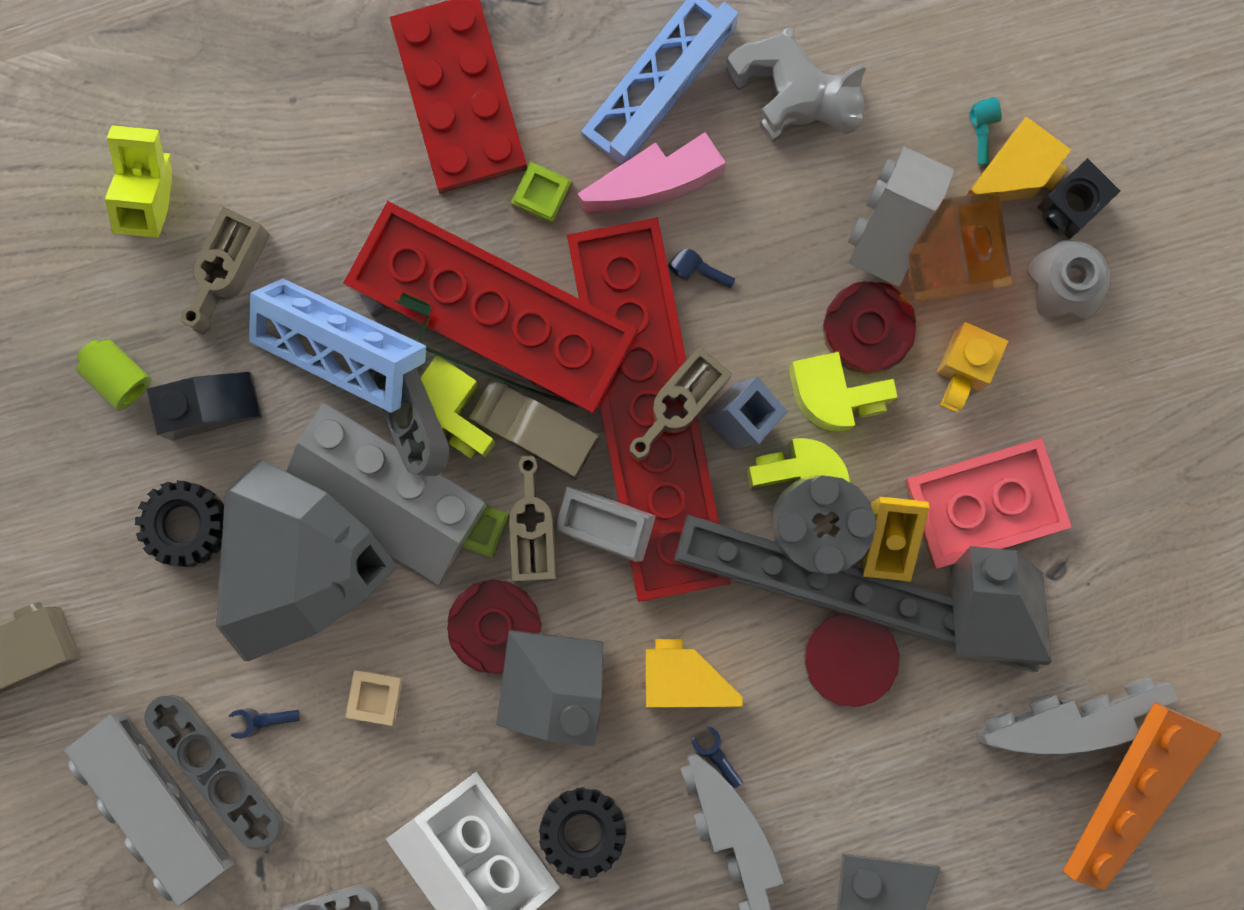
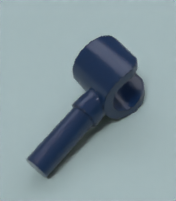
(688, 262)
(257, 721)
(719, 758)

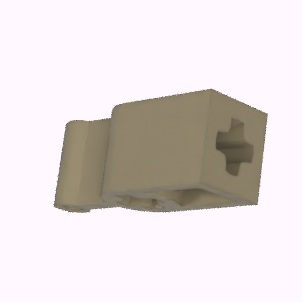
(232, 246)
(678, 389)
(534, 428)
(521, 537)

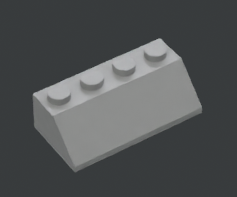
(410, 514)

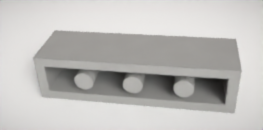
(149, 808)

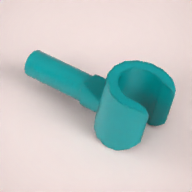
(982, 115)

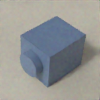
(745, 413)

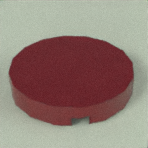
(870, 327)
(482, 621)
(851, 660)

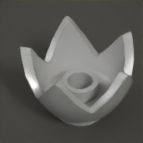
(1057, 292)

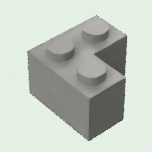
(902, 205)

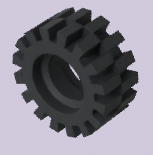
(154, 517)
(582, 862)

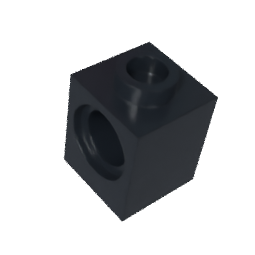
(1090, 186)

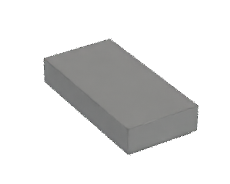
(605, 523)

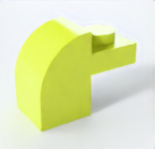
(141, 182)
(449, 394)
(827, 401)
(807, 459)

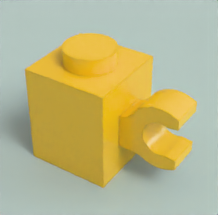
(969, 363)

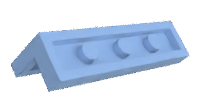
(672, 83)
(332, 329)

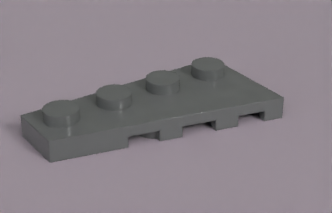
(884, 884)

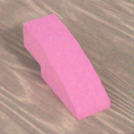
(654, 178)

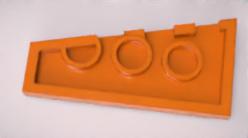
(1145, 784)

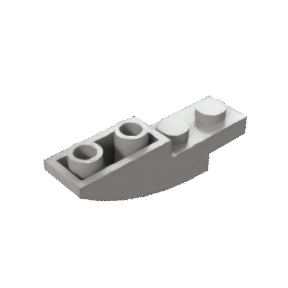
(1060, 728)
(730, 824)

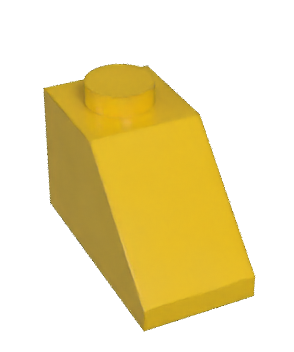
(1024, 164)
(896, 538)
(684, 678)

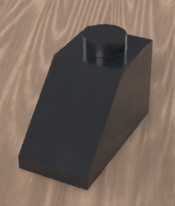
(203, 404)

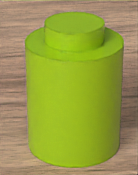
(112, 373)

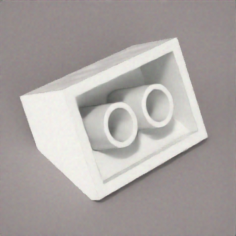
(472, 854)

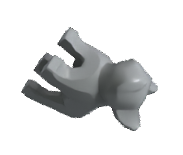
(799, 87)

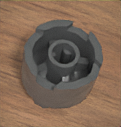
(851, 521)

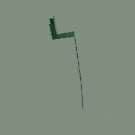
(424, 308)

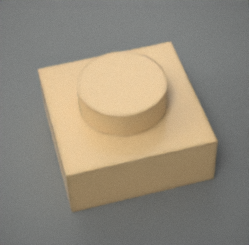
(374, 697)

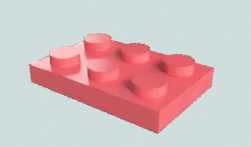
(989, 502)

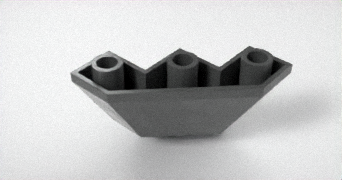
(290, 562)

